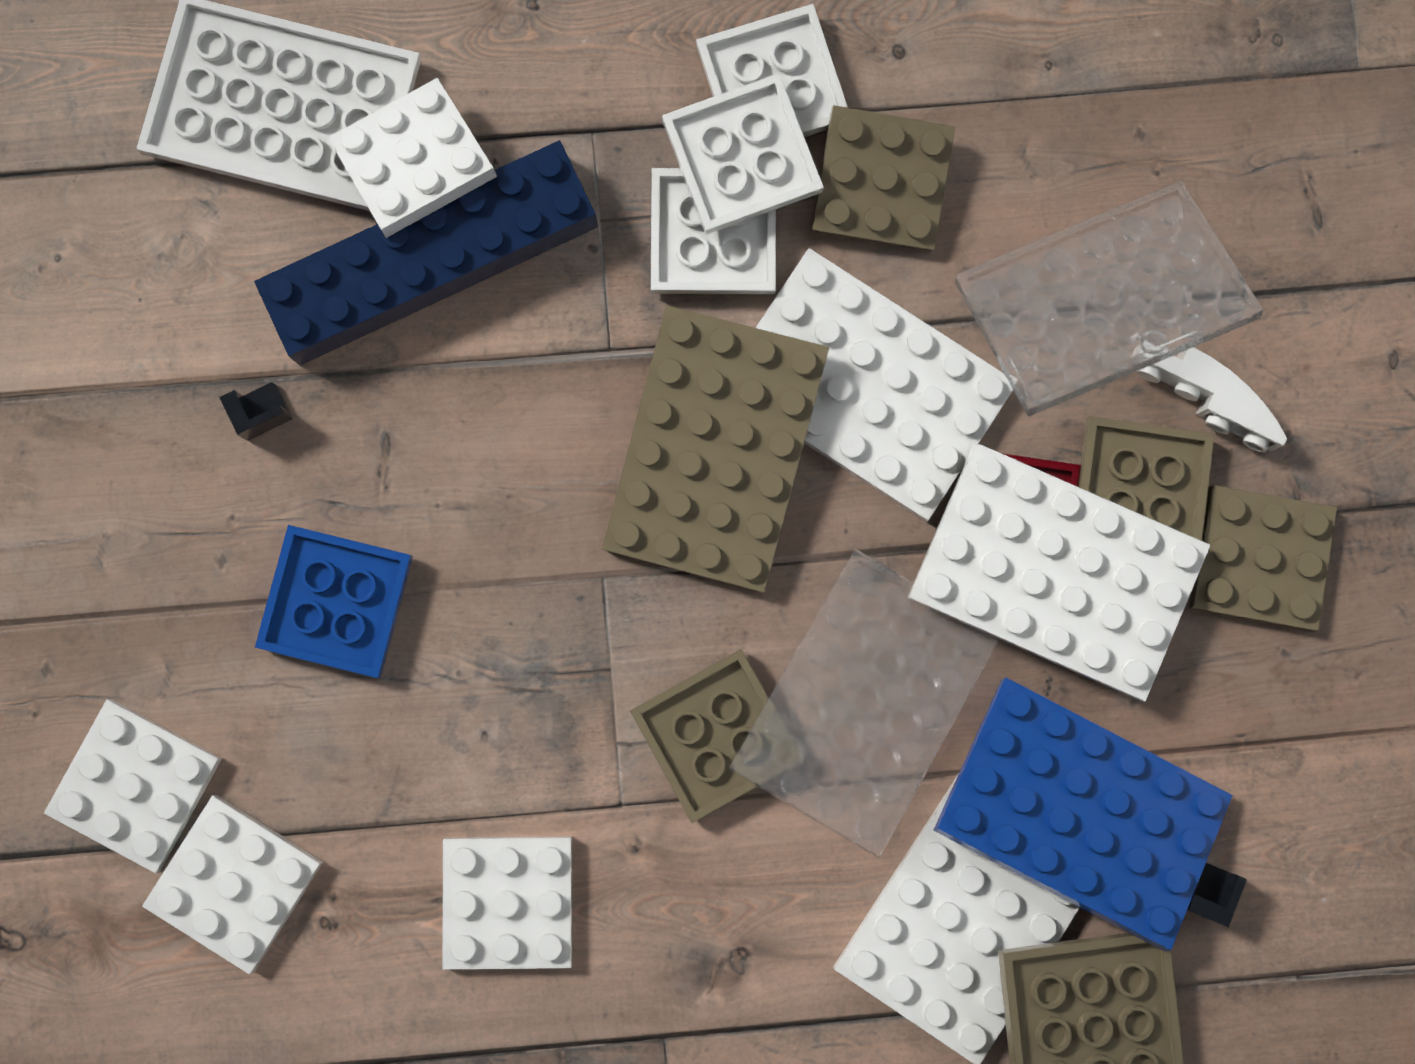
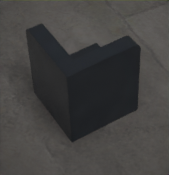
(256, 411)
(1217, 894)

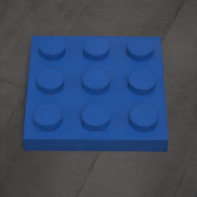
(334, 601)

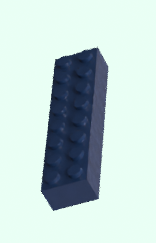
(382, 279)

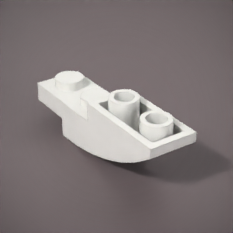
(1226, 399)

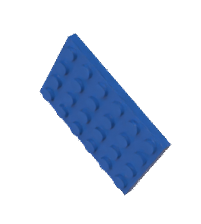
(1084, 814)

